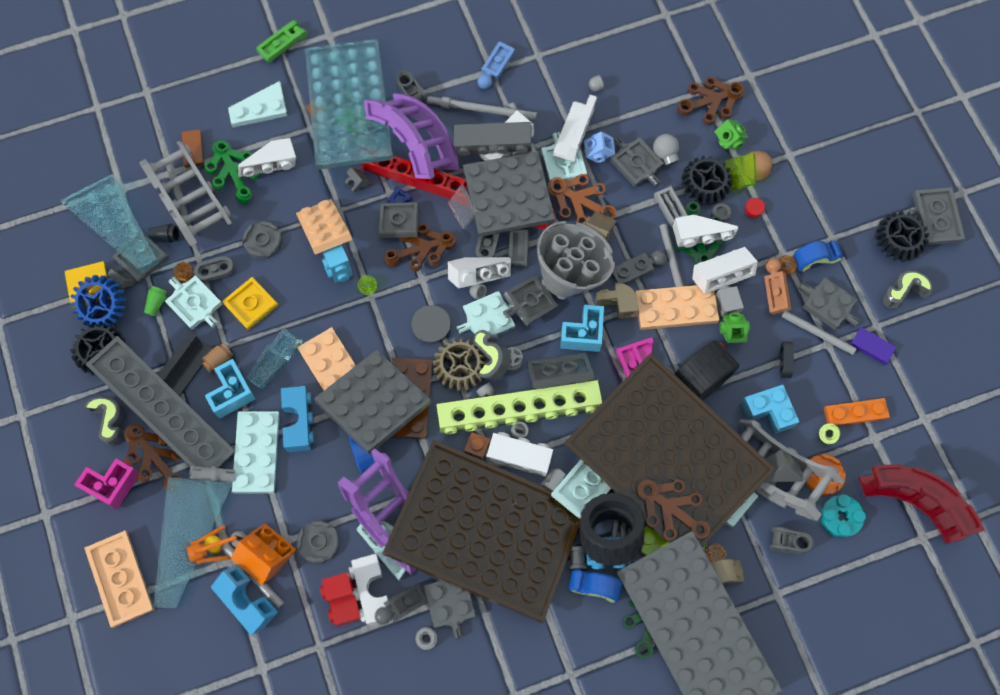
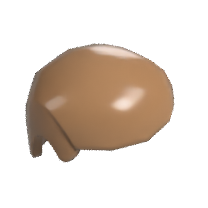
(763, 164)

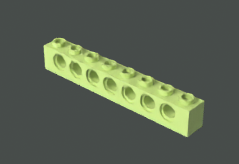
(588, 390)

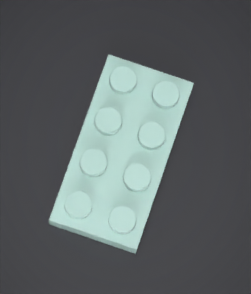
(256, 452)

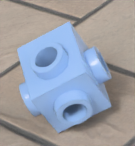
(599, 147)

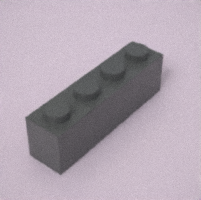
(493, 138)

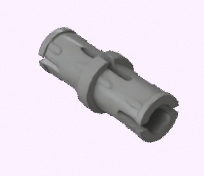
(212, 474)

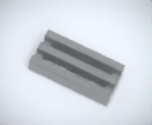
(662, 205)

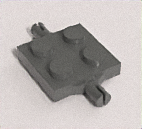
(637, 162)
(529, 301)
(829, 303)
(449, 605)

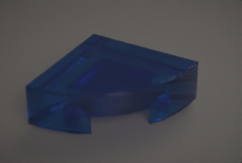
(399, 196)

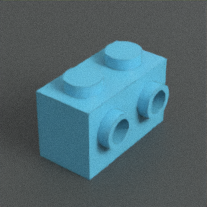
(337, 264)

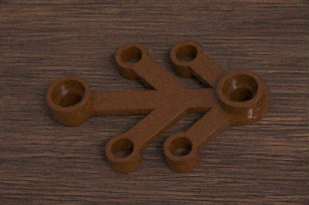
(712, 98)
(422, 247)
(150, 453)
(670, 506)

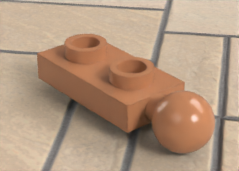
(776, 287)

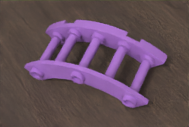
(394, 113)
(372, 523)

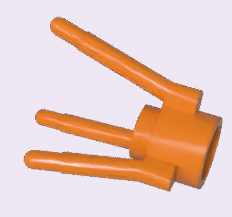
(197, 551)

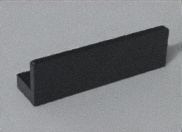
(184, 363)

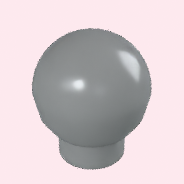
(666, 148)

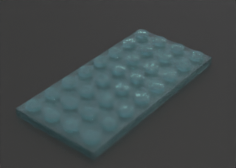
(338, 85)

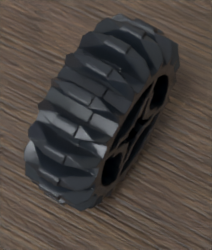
(715, 187)
(900, 241)
(104, 336)

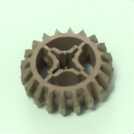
(468, 351)

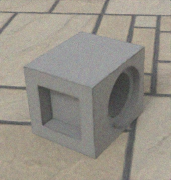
(728, 300)

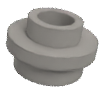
(426, 631)

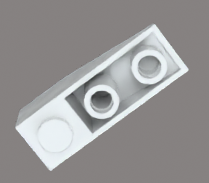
(271, 157)
(698, 229)
(478, 270)

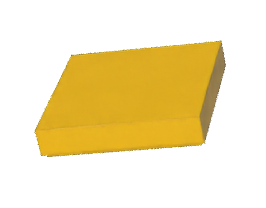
(78, 274)
(250, 303)

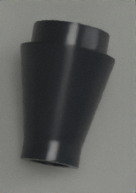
(165, 233)

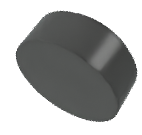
(721, 210)

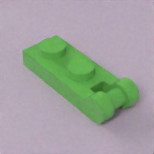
(281, 41)

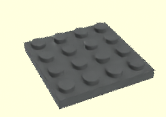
(508, 193)
(372, 401)

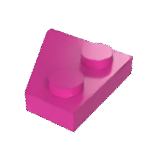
(633, 354)

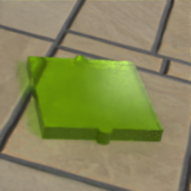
(743, 171)

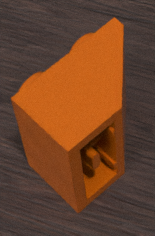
(262, 553)

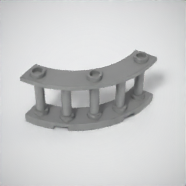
(174, 206)
(769, 490)

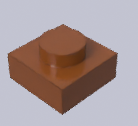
(477, 445)

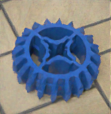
(103, 294)

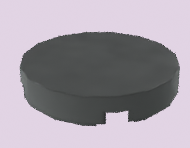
(262, 240)
(431, 324)
(318, 542)

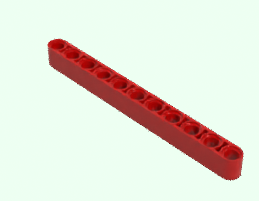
(444, 189)

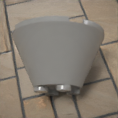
(573, 259)

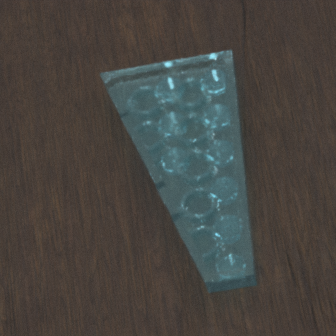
(110, 217)
(188, 515)

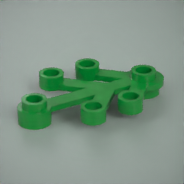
(229, 168)

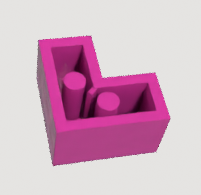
(111, 487)

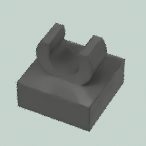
(359, 178)
(122, 277)

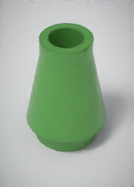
(154, 301)

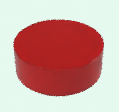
(754, 207)

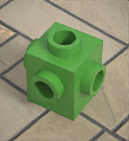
(731, 135)
(734, 328)

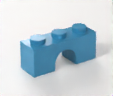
(298, 436)
(232, 591)

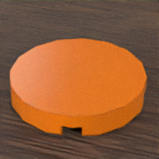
(826, 460)

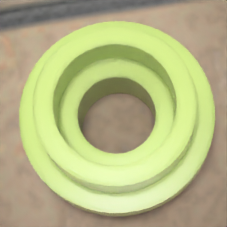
(835, 436)

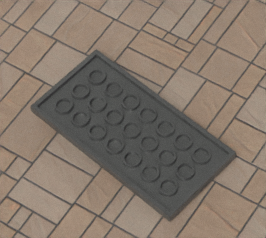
(696, 622)

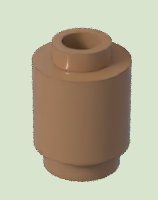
(216, 357)

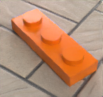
(857, 412)

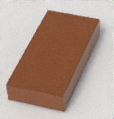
(194, 142)

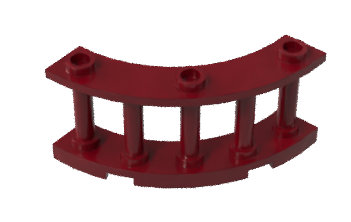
(929, 494)

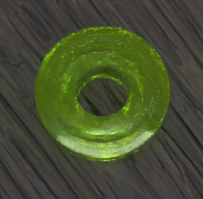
(370, 289)

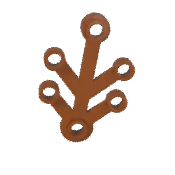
(578, 197)

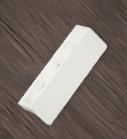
(574, 129)

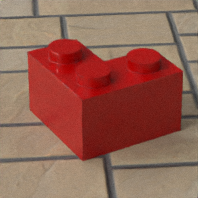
(340, 594)

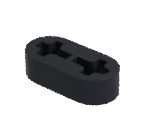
(786, 362)

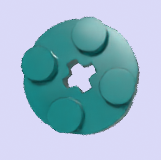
(850, 507)

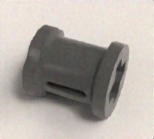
(577, 559)

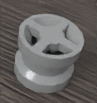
(516, 355)

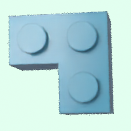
(584, 335)
(234, 392)
(773, 404)

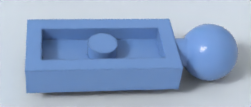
(495, 64)

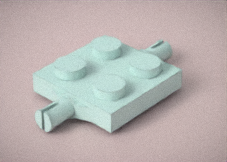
(562, 167)
(193, 302)
(487, 315)

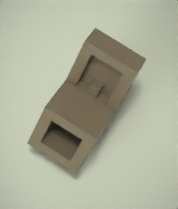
(622, 297)
(728, 571)

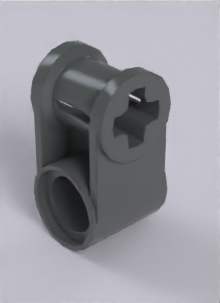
(412, 88)
(786, 541)

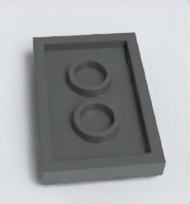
(939, 214)
(560, 370)

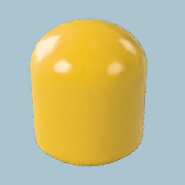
(211, 539)

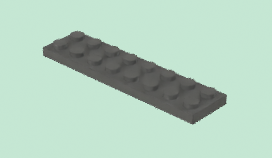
(159, 406)

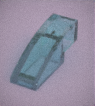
(274, 358)

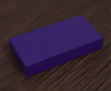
(873, 345)

